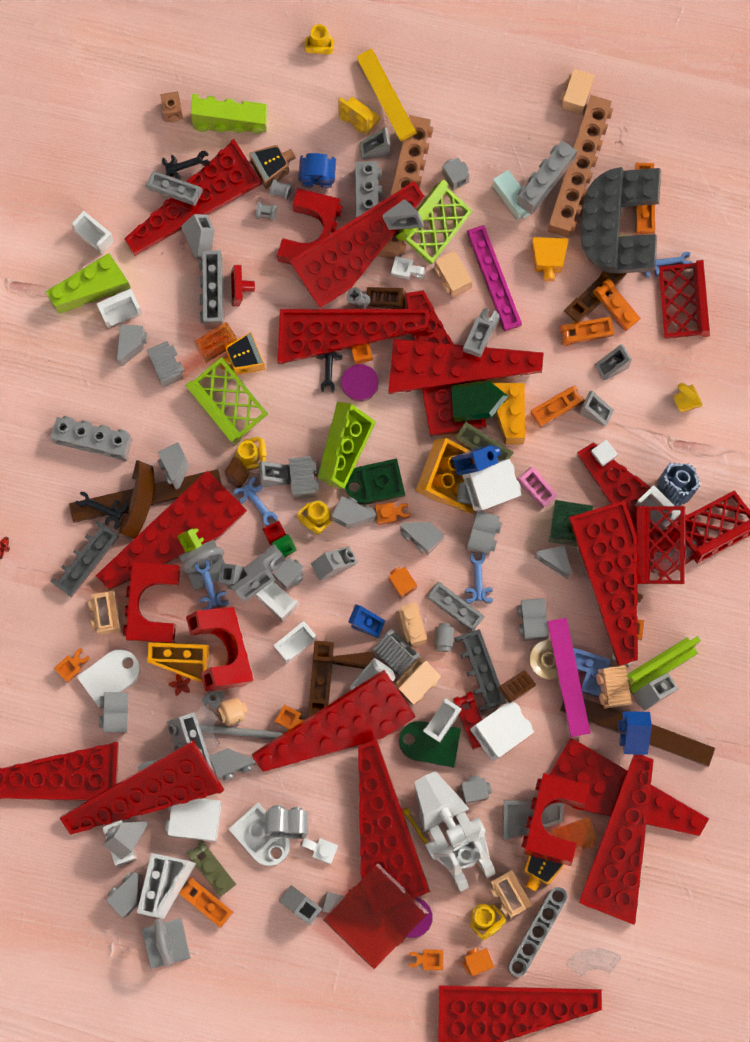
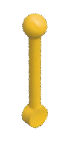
(406, 812)

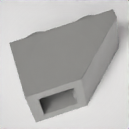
(199, 234)
(175, 463)
(351, 514)
(423, 534)
(334, 562)
(229, 762)
(127, 896)
(300, 905)

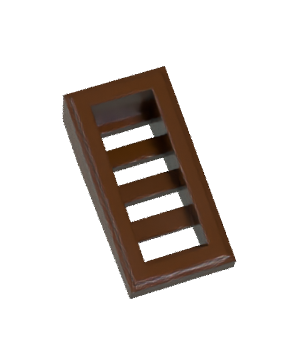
(386, 291)
(236, 473)
(356, 660)
(519, 686)

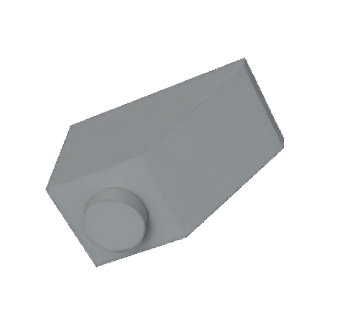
(130, 342)
(655, 691)
(124, 837)

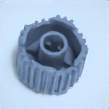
(678, 483)

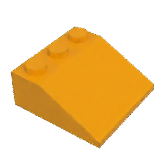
(439, 476)

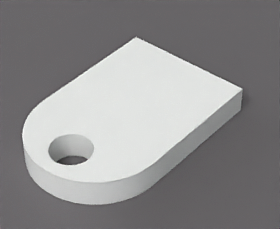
(109, 674)
(251, 833)

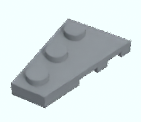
(517, 813)

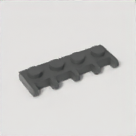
(86, 560)
(482, 669)

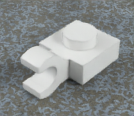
(404, 268)
(323, 849)

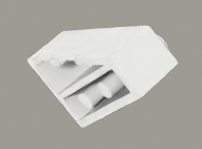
(162, 884)

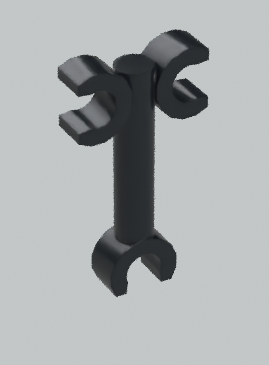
(173, 166)
(328, 369)
(114, 514)

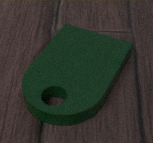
(377, 482)
(428, 749)

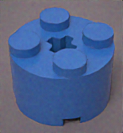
(317, 170)

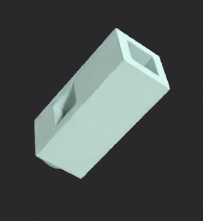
(507, 189)

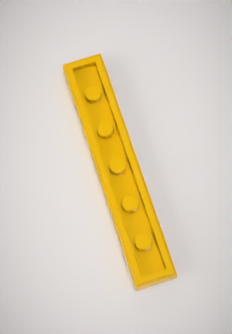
(386, 95)

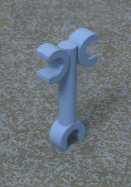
(670, 261)
(249, 491)
(478, 593)
(213, 599)

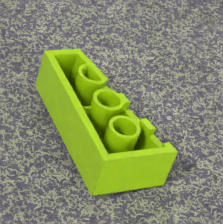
(228, 115)
(88, 285)
(344, 444)

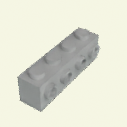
(547, 177)
(367, 186)
(212, 289)
(91, 438)
(185, 730)

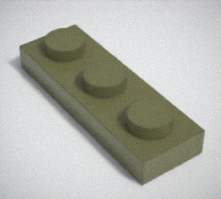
(475, 438)

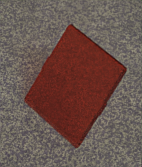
(375, 916)

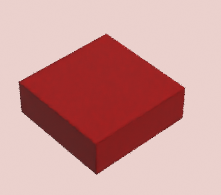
(274, 532)

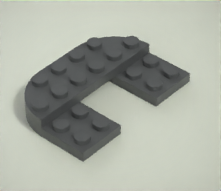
(602, 220)

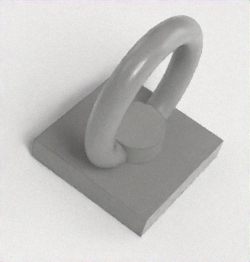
(206, 551)
(166, 943)

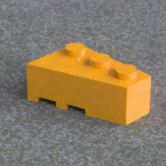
(512, 413)
(182, 659)

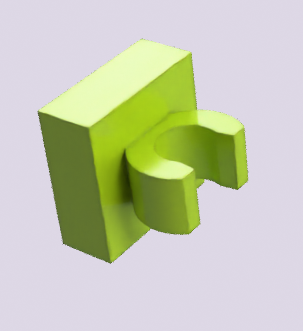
(190, 540)

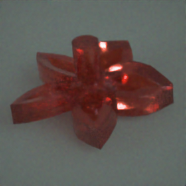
(4, 546)
(180, 684)

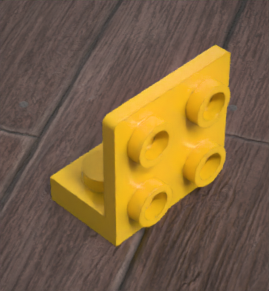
(358, 115)

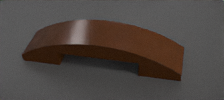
(588, 301)
(140, 501)
(320, 676)

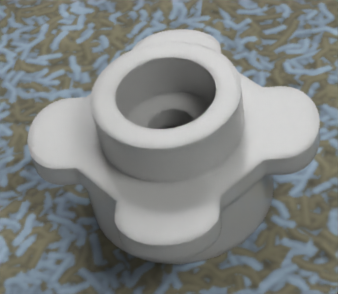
(219, 695)

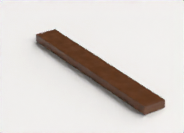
(162, 493)
(659, 738)

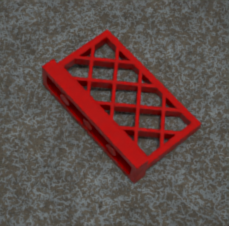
(699, 294)
(723, 540)
(644, 542)

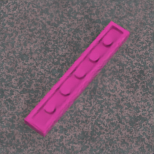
(494, 278)
(568, 677)

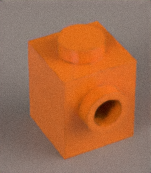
(402, 582)
(477, 961)

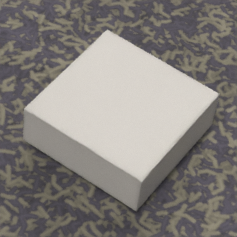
(604, 453)

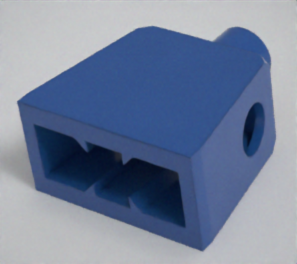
(482, 457)

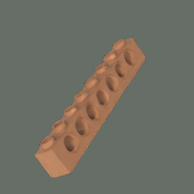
(599, 108)
(402, 178)

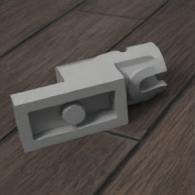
(481, 333)
(259, 573)

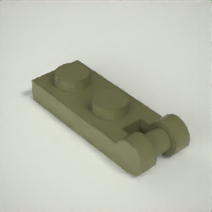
(212, 869)

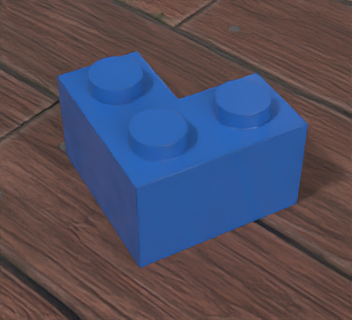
(635, 732)

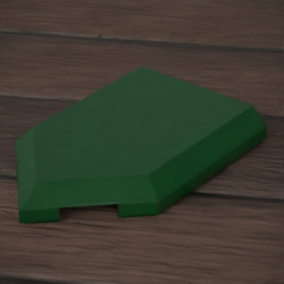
(476, 400)

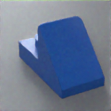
(366, 621)

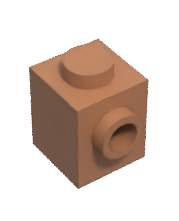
(171, 106)

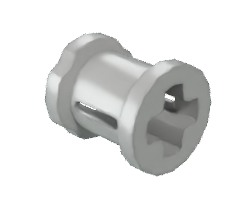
(280, 189)
(266, 211)
(359, 297)

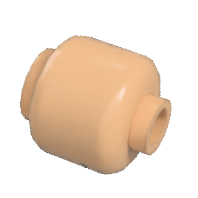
(231, 711)

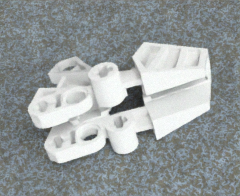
(468, 844)

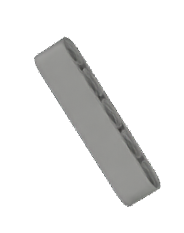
(530, 939)

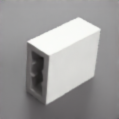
(492, 485)
(502, 730)
(195, 820)

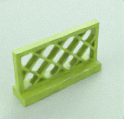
(424, 210)
(212, 407)
(662, 663)

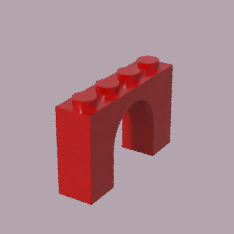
(313, 204)
(142, 577)
(224, 625)
(539, 841)

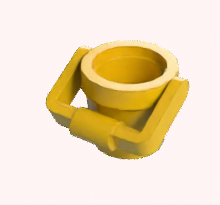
(319, 41)
(687, 398)
(250, 454)
(317, 516)
(484, 918)

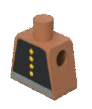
(271, 163)

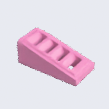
(532, 491)

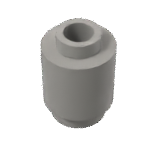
(443, 637)

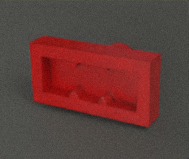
(239, 286)

